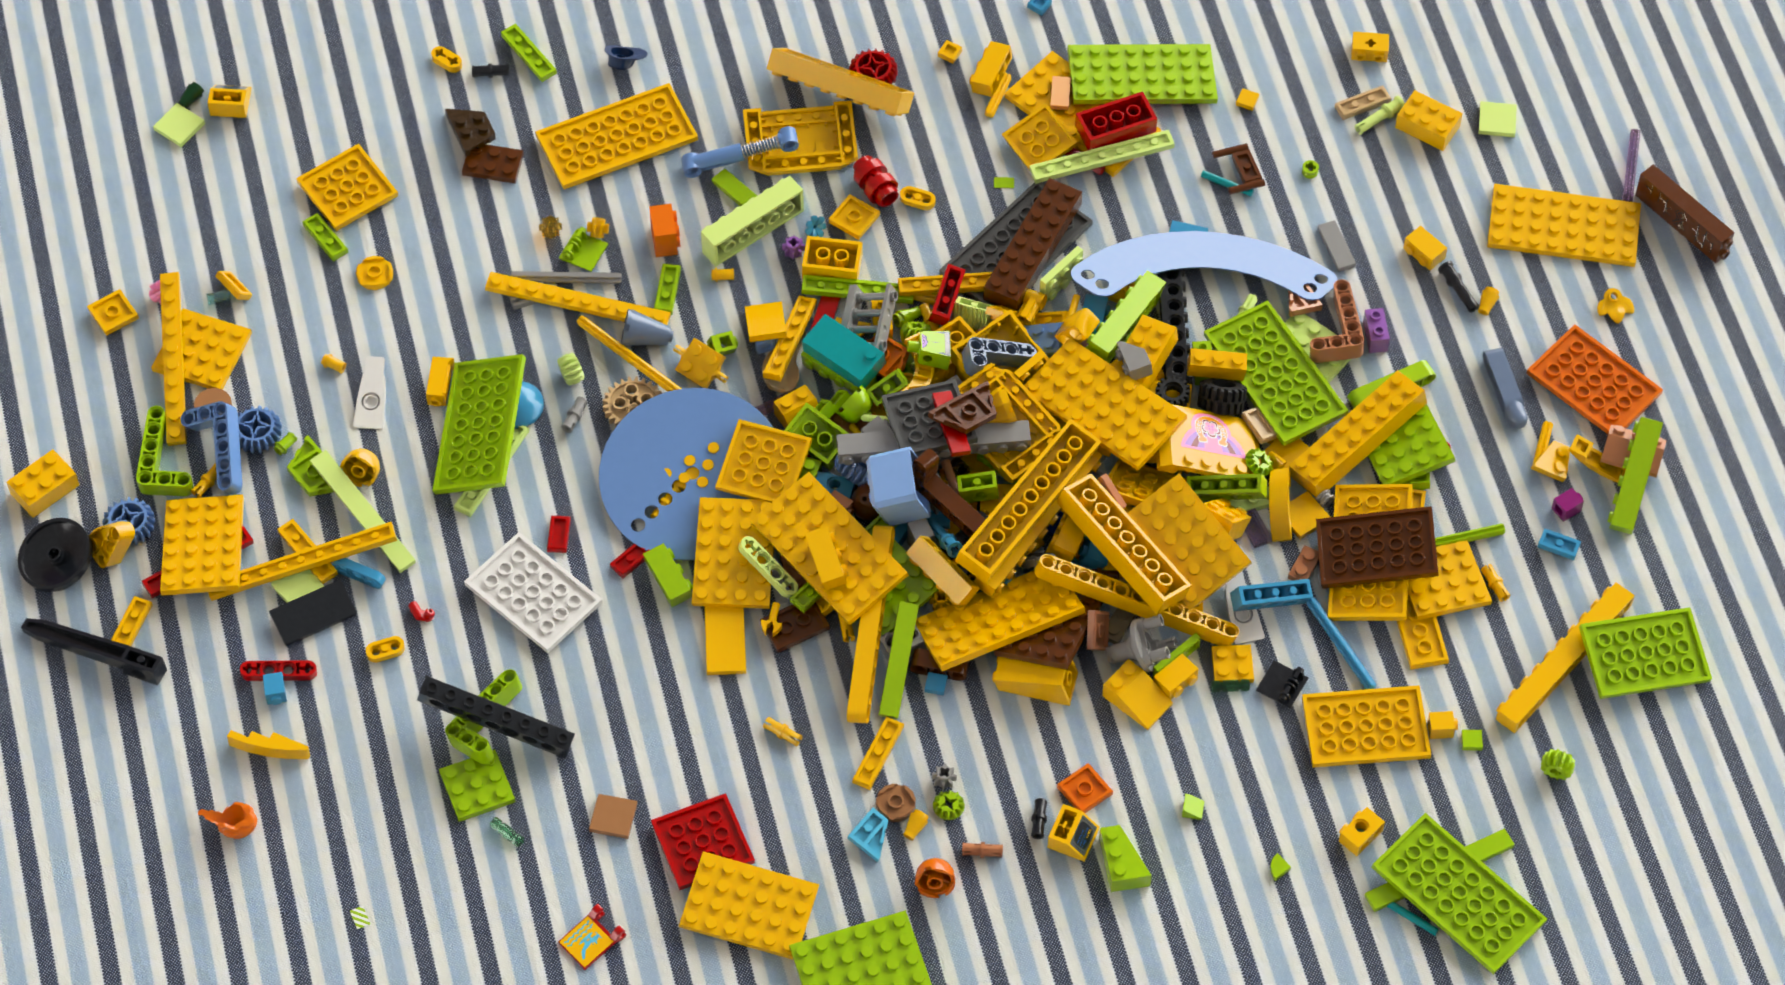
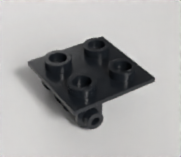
(1282, 683)

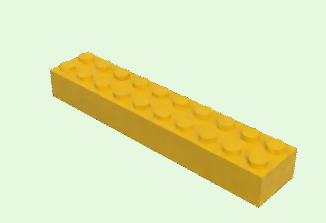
(1027, 501)

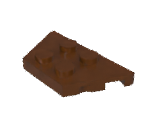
(966, 410)

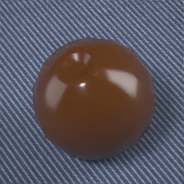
(861, 504)

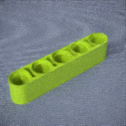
(1419, 373)

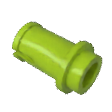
(287, 441)

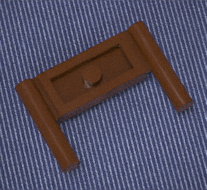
(1245, 166)

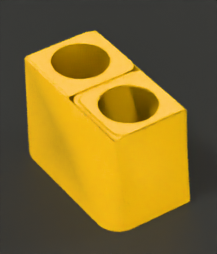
(1079, 322)

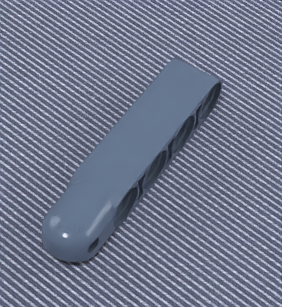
(1505, 387)

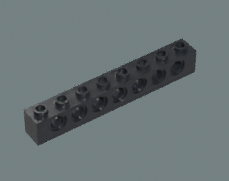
(1179, 318)
(495, 716)

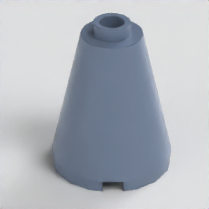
(644, 331)

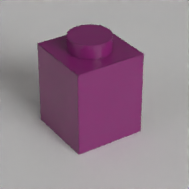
(1567, 504)

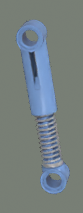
(695, 163)

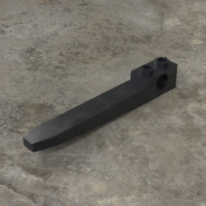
(129, 659)

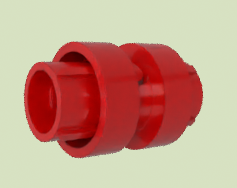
(875, 181)

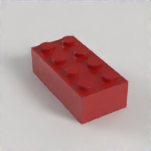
(1116, 121)

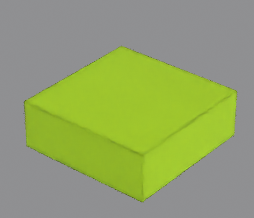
(1472, 740)

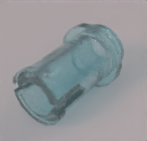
(220, 296)

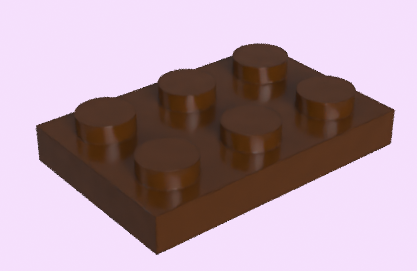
(494, 163)
(797, 626)

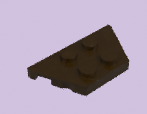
(470, 128)

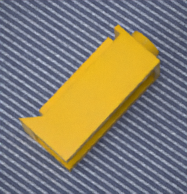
(439, 380)

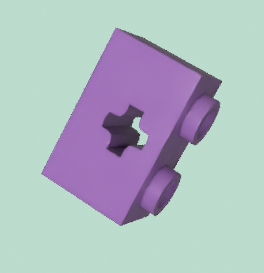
(1376, 330)

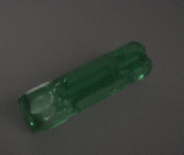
(1230, 685)
(507, 832)

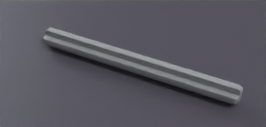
(569, 277)

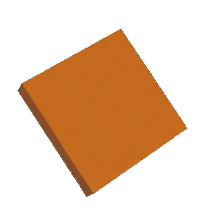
(1085, 788)

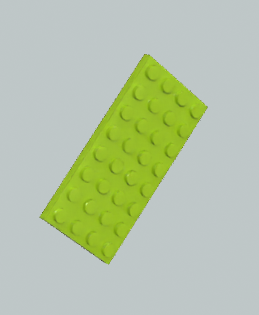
(1160, 70)
(1278, 373)
(479, 424)
(1459, 893)

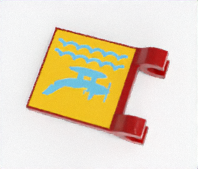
(590, 939)

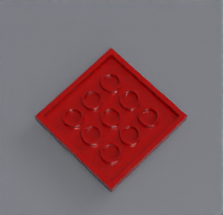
(699, 828)

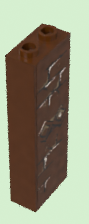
(1684, 214)

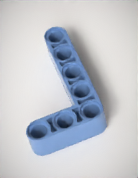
(226, 439)

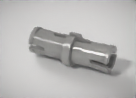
(574, 414)

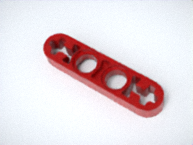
(279, 666)

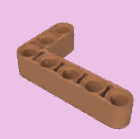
(1351, 342)

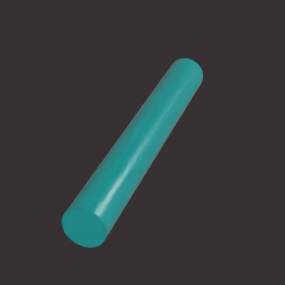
(1222, 181)
(1413, 918)

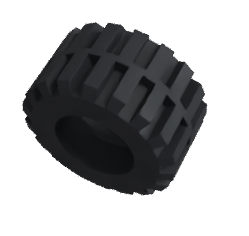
(1222, 396)

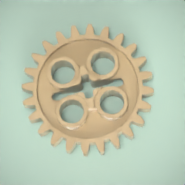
(620, 397)

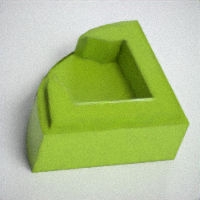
(1279, 867)

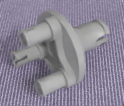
(1141, 645)

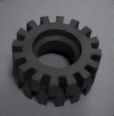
(1177, 385)

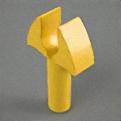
(765, 624)

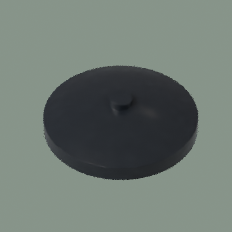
(55, 554)

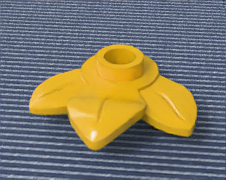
(1616, 307)

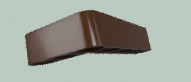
(942, 495)

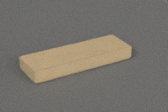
(1362, 102)

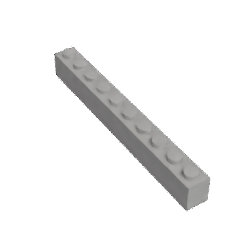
(991, 438)

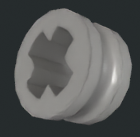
(1325, 498)

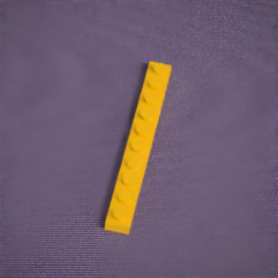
(568, 298)
(173, 358)
(312, 558)

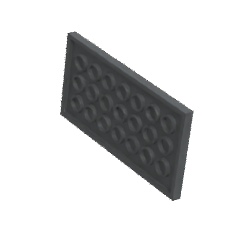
(990, 244)

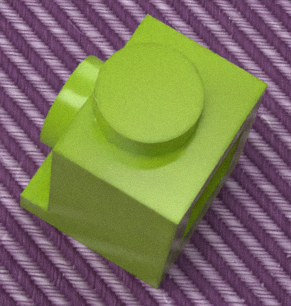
(727, 339)

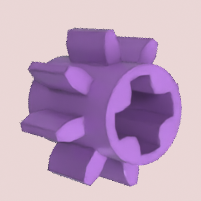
(793, 247)

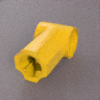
(1032, 303)

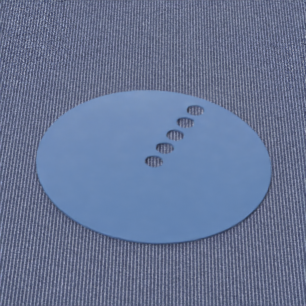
(660, 437)

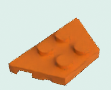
(895, 356)

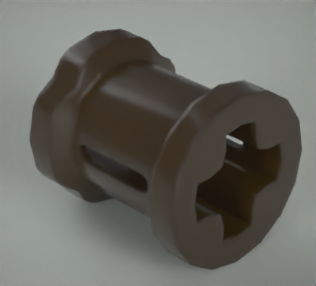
(956, 465)

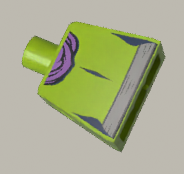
(932, 348)

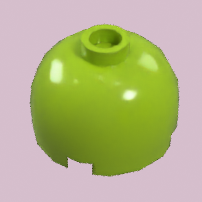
(856, 406)

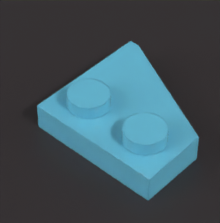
(870, 834)

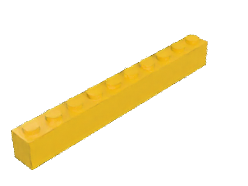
(1018, 557)
(1560, 661)

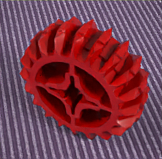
(875, 65)

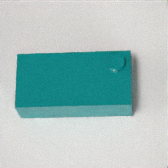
(843, 351)

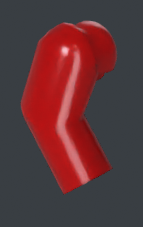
(421, 615)

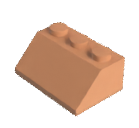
(1617, 445)

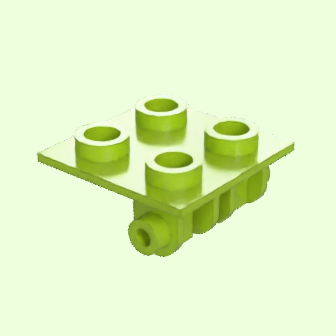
(583, 250)

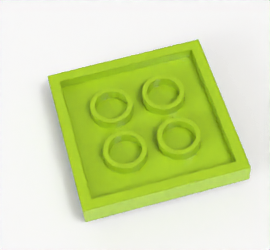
(476, 787)

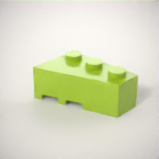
(1121, 860)

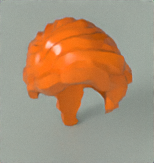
(235, 820)

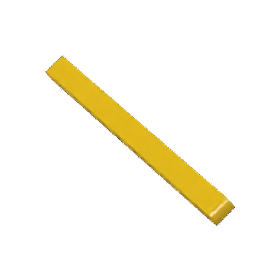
(1126, 598)
(868, 645)

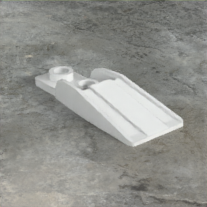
(371, 395)
(1247, 620)

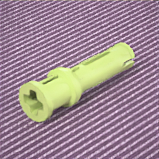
(1386, 111)

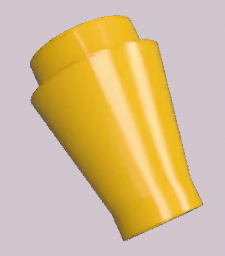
(1488, 299)
(915, 824)

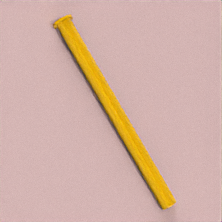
(626, 354)

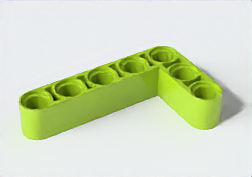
(152, 474)
(464, 734)

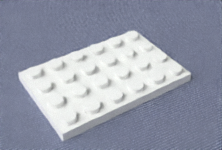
(533, 592)

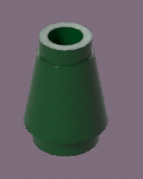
(191, 94)

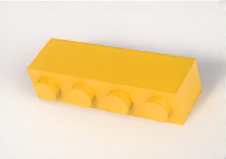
(942, 571)

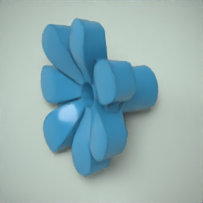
(815, 226)

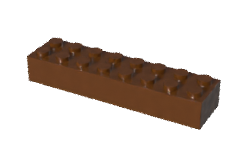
(1033, 244)

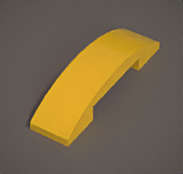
(1590, 457)
(1280, 505)

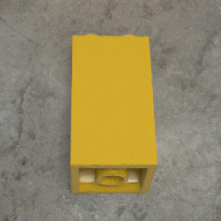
(1036, 680)

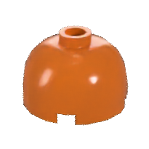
(935, 878)

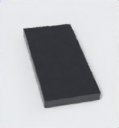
(312, 612)

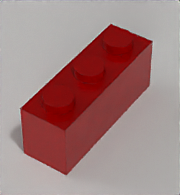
(946, 295)

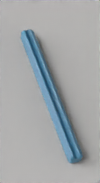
(1341, 644)

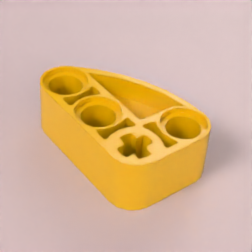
(111, 542)

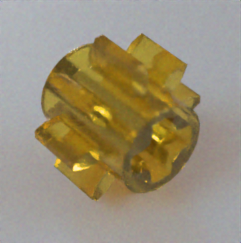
(550, 227)

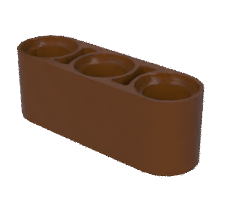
(923, 662)

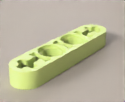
(765, 569)

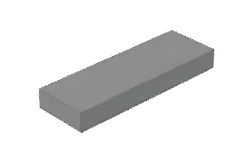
(1336, 246)

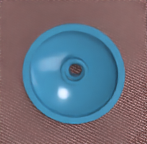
(529, 406)

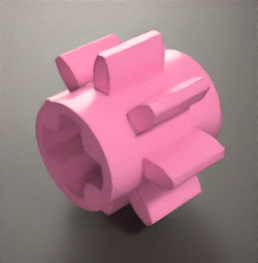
(154, 293)

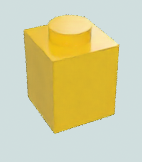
(1441, 725)

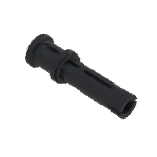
(1454, 280)

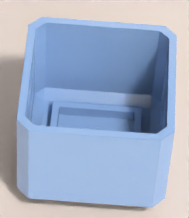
(894, 489)

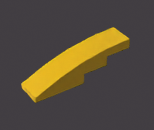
(275, 746)

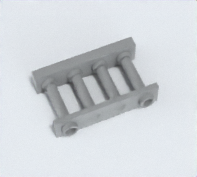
(853, 312)

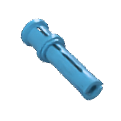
(947, 541)

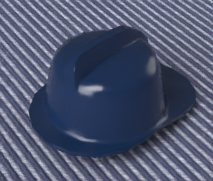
(623, 57)

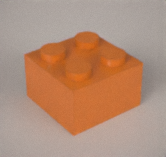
(664, 230)

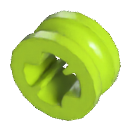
(1310, 164)

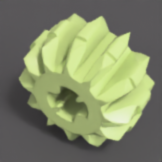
(570, 369)

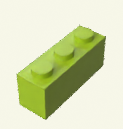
(668, 574)

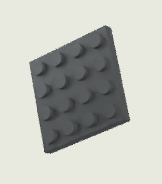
(910, 420)

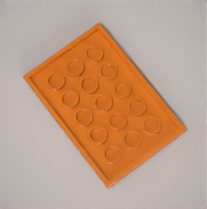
(1594, 380)

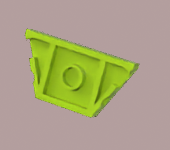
(305, 473)

